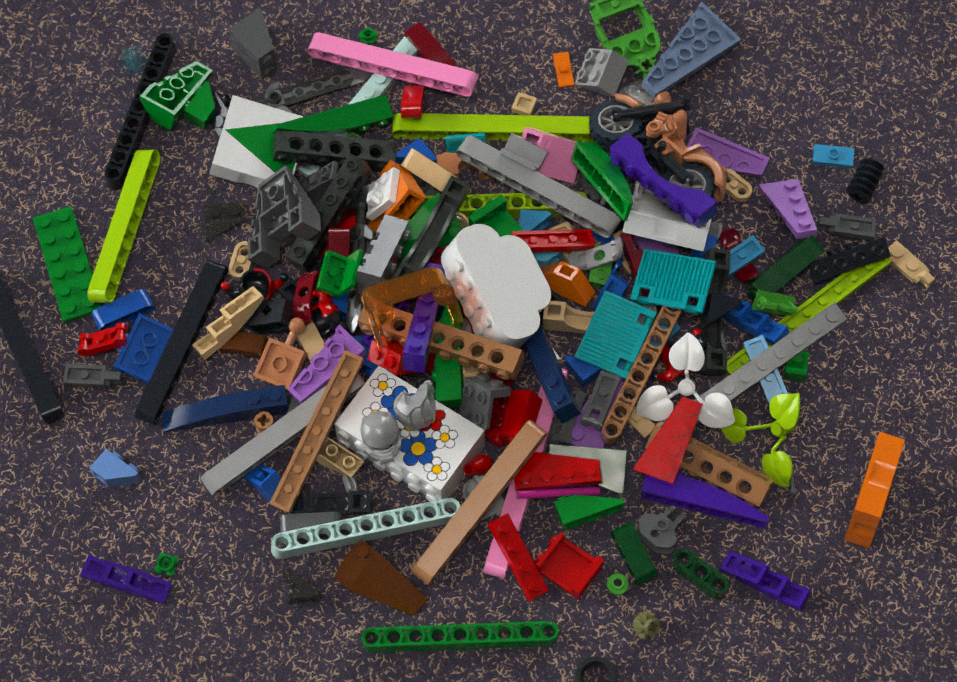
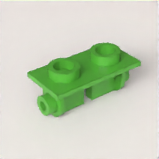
(599, 275)
(774, 303)

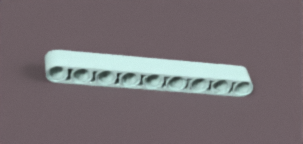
(354, 525)

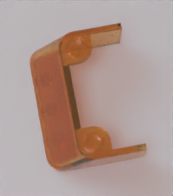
(381, 296)

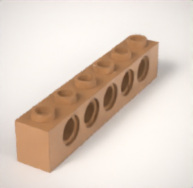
(740, 472)

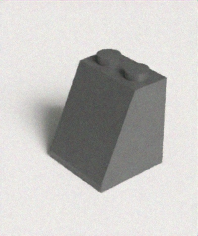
(253, 44)

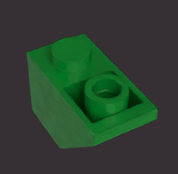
(201, 107)

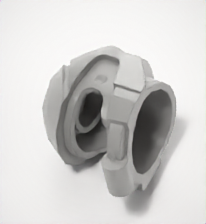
(416, 410)
(379, 431)

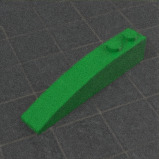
(343, 119)
(604, 176)
(449, 373)

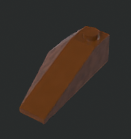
(372, 576)

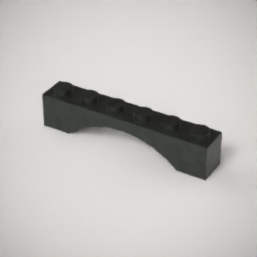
(435, 228)
(713, 334)

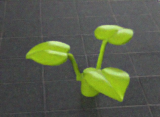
(786, 411)

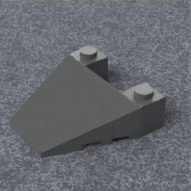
(281, 211)

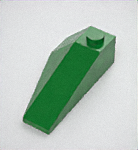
(167, 98)
(419, 220)

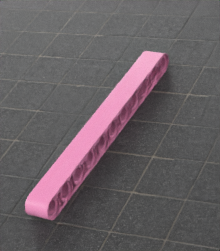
(496, 563)

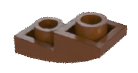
(245, 343)

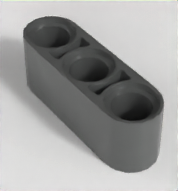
(302, 520)

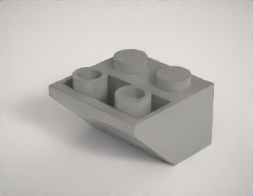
(602, 71)

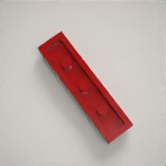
(557, 240)
(518, 557)

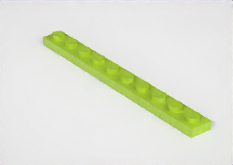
(835, 292)

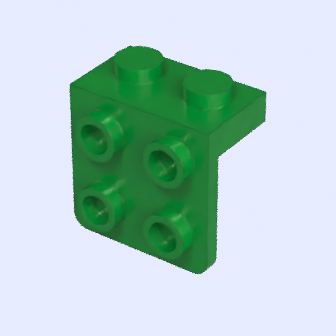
(495, 216)
(339, 273)

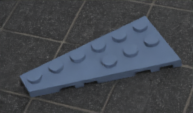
(694, 47)

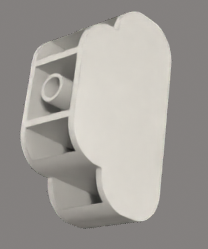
(496, 284)

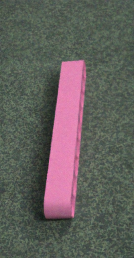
(393, 64)

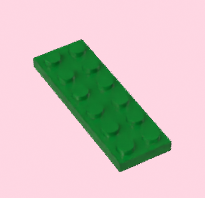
(66, 263)

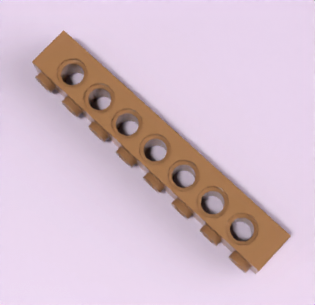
(453, 337)

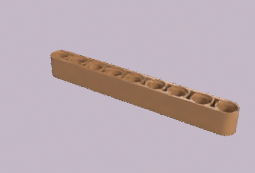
(642, 370)
(479, 502)

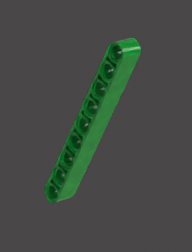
(449, 632)

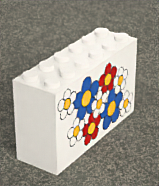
(429, 457)

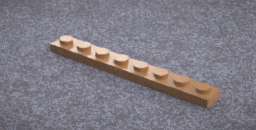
(317, 431)

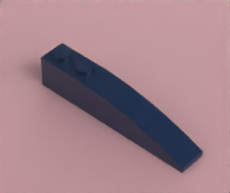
(551, 376)
(227, 408)

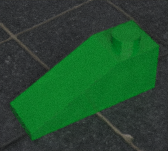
(582, 509)

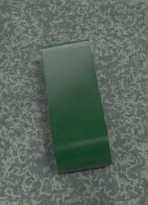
(634, 553)
(696, 564)

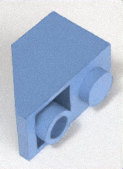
(113, 471)

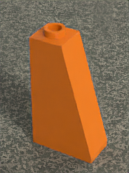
(408, 195)

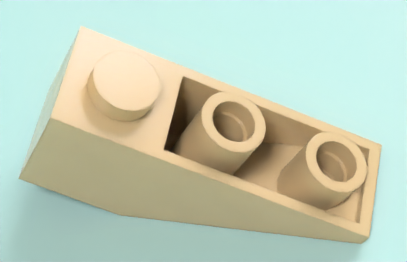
(339, 458)

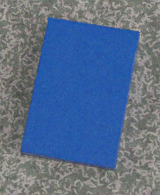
(143, 348)

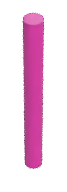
(558, 492)

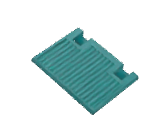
(673, 280)
(615, 334)

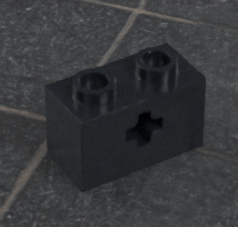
(271, 316)

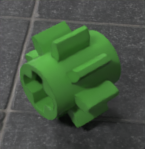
(640, 68)

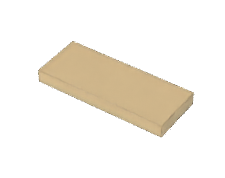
(640, 423)

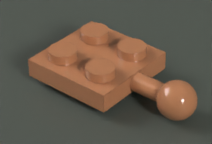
(280, 360)

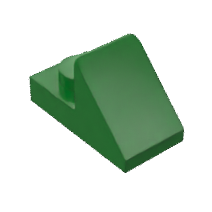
(797, 368)

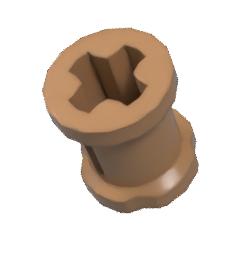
(259, 421)

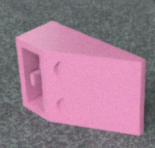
(558, 160)

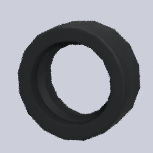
(595, 661)

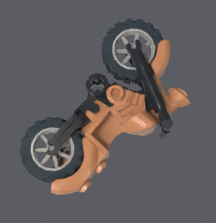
(661, 140)

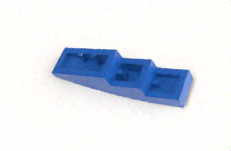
(756, 323)

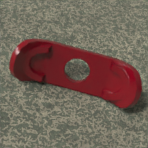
(729, 239)
(302, 305)

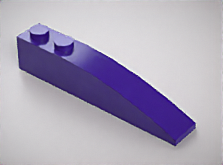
(702, 498)

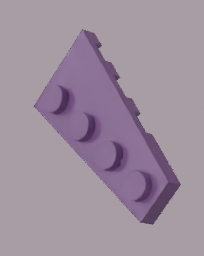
(730, 155)
(324, 364)

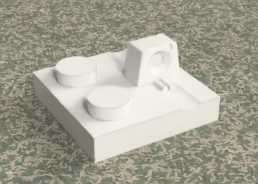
(382, 193)

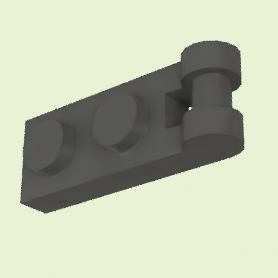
(600, 400)
(562, 432)

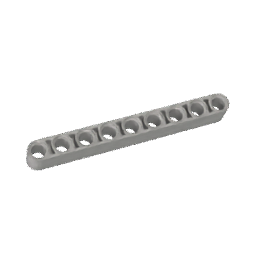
(538, 187)
(266, 443)

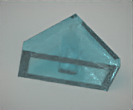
(132, 59)

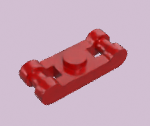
(102, 340)

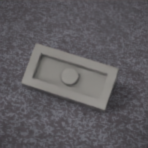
(524, 152)

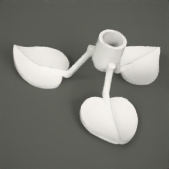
(656, 403)

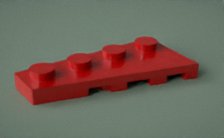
(668, 448)
(557, 471)

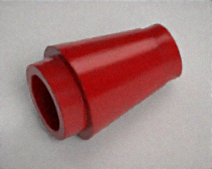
(478, 465)

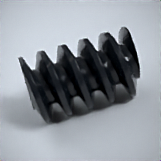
(865, 180)

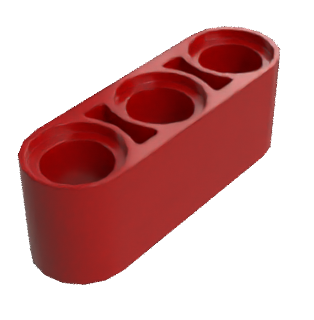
(412, 102)

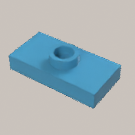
(833, 156)

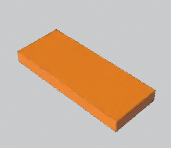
(563, 69)

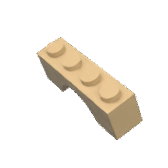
(562, 317)

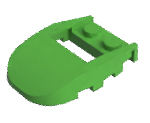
(634, 44)

